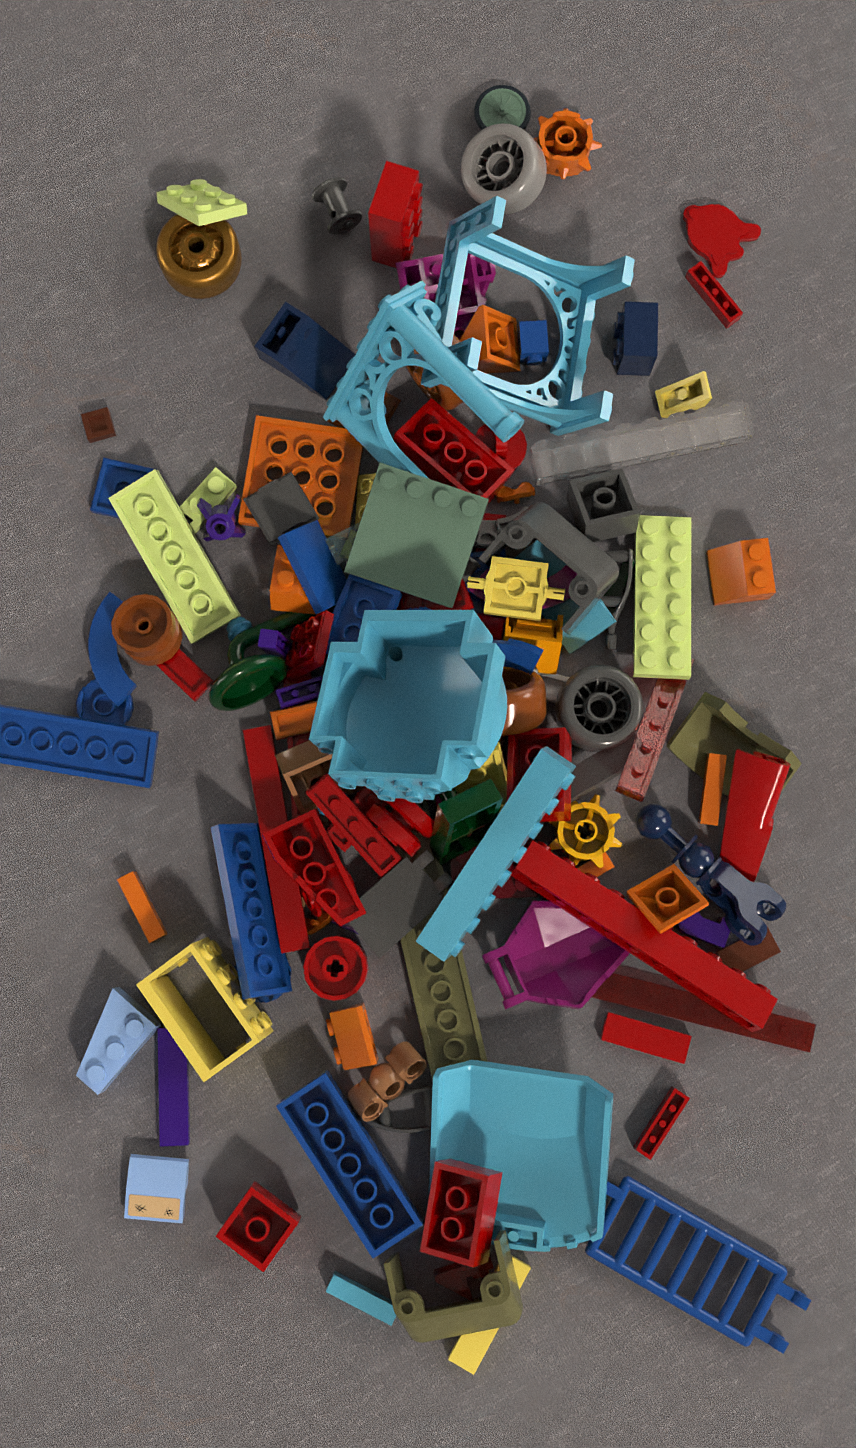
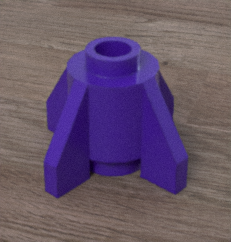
(221, 520)

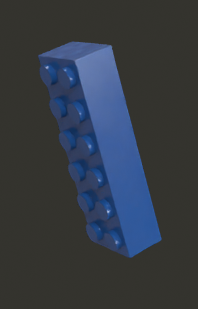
(350, 1164)

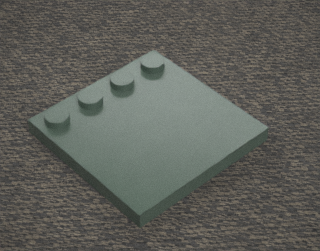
(416, 535)

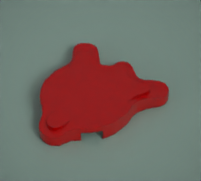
(716, 235)

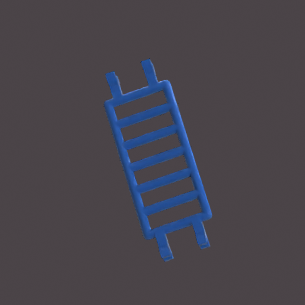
(703, 1228)

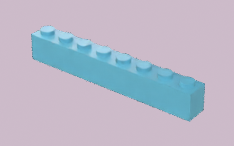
(496, 853)

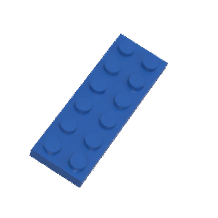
(77, 746)
(250, 910)

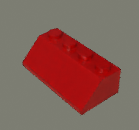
(451, 452)

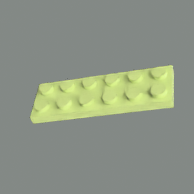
(174, 556)
(662, 598)

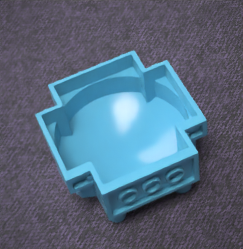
(411, 703)

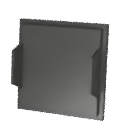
(280, 507)

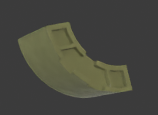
(720, 730)

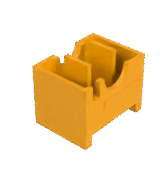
(543, 634)

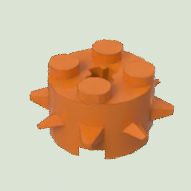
(566, 143)

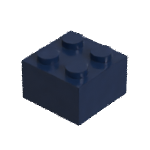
(636, 338)

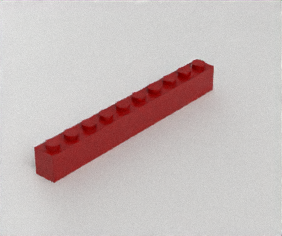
(628, 927)

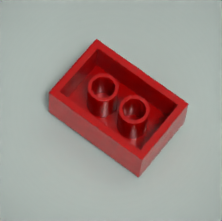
(522, 752)
(461, 1212)

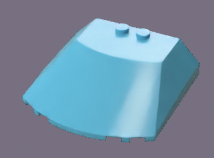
(543, 1134)

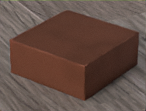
(98, 425)

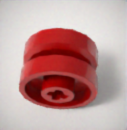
(400, 822)
(320, 974)

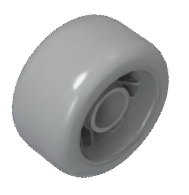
(494, 152)

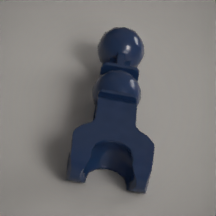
(721, 882)

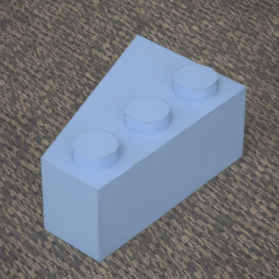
(116, 1040)

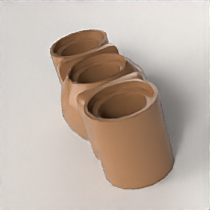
(386, 1081)

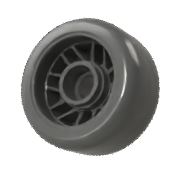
(614, 693)

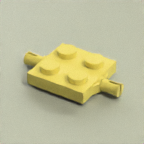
(516, 588)

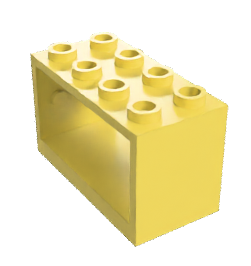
(183, 1023)

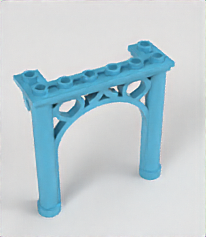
(360, 401)

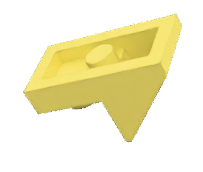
(684, 395)

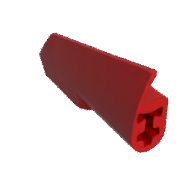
(750, 808)

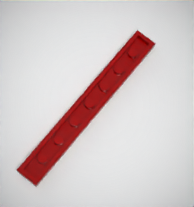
(272, 813)

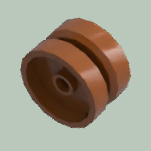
(147, 629)

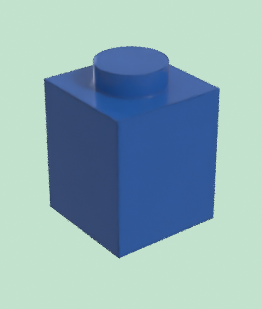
(533, 342)

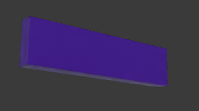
(173, 1092)

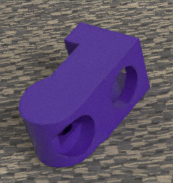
(705, 930)

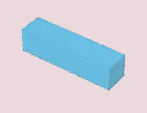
(361, 1297)

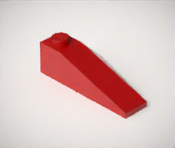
(313, 863)

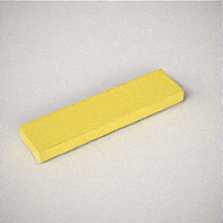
(472, 1347)

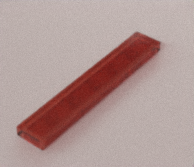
(650, 737)

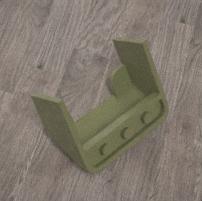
(497, 1307)

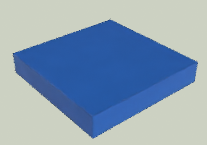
(112, 478)

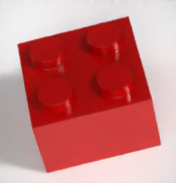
(259, 1226)

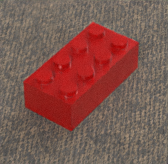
(395, 214)

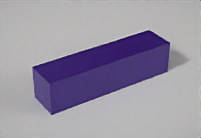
(274, 643)
(298, 692)

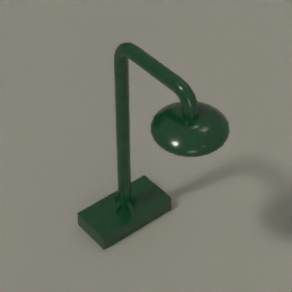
(459, 818)

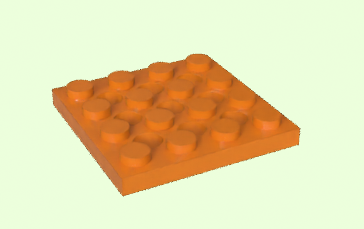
(322, 439)

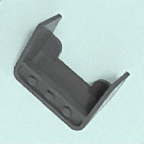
(593, 566)

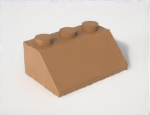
(302, 768)

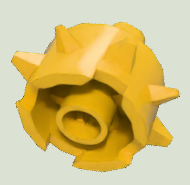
(599, 825)

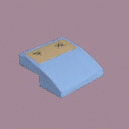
(156, 1188)

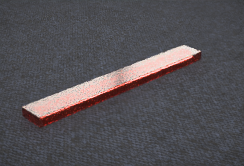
(690, 1008)

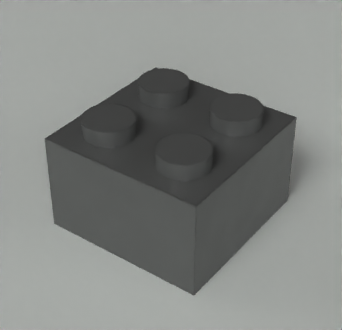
(603, 505)

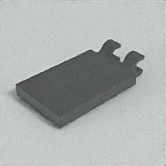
(399, 903)

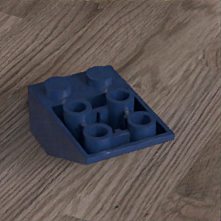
(304, 351)

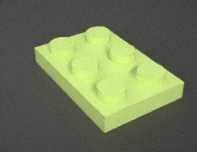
(201, 202)

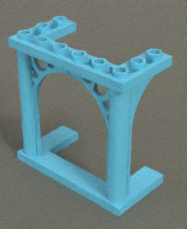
(582, 284)

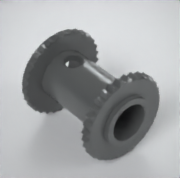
(331, 194)

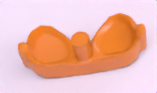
(525, 489)
(315, 925)

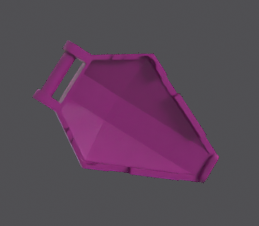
(553, 959)

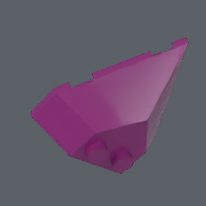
(475, 284)

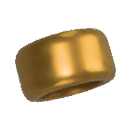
(200, 273)

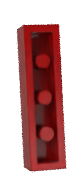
(713, 294)
(661, 1123)

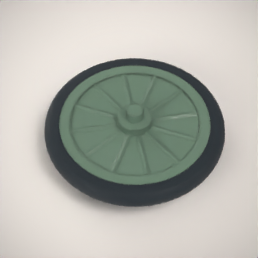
(502, 105)

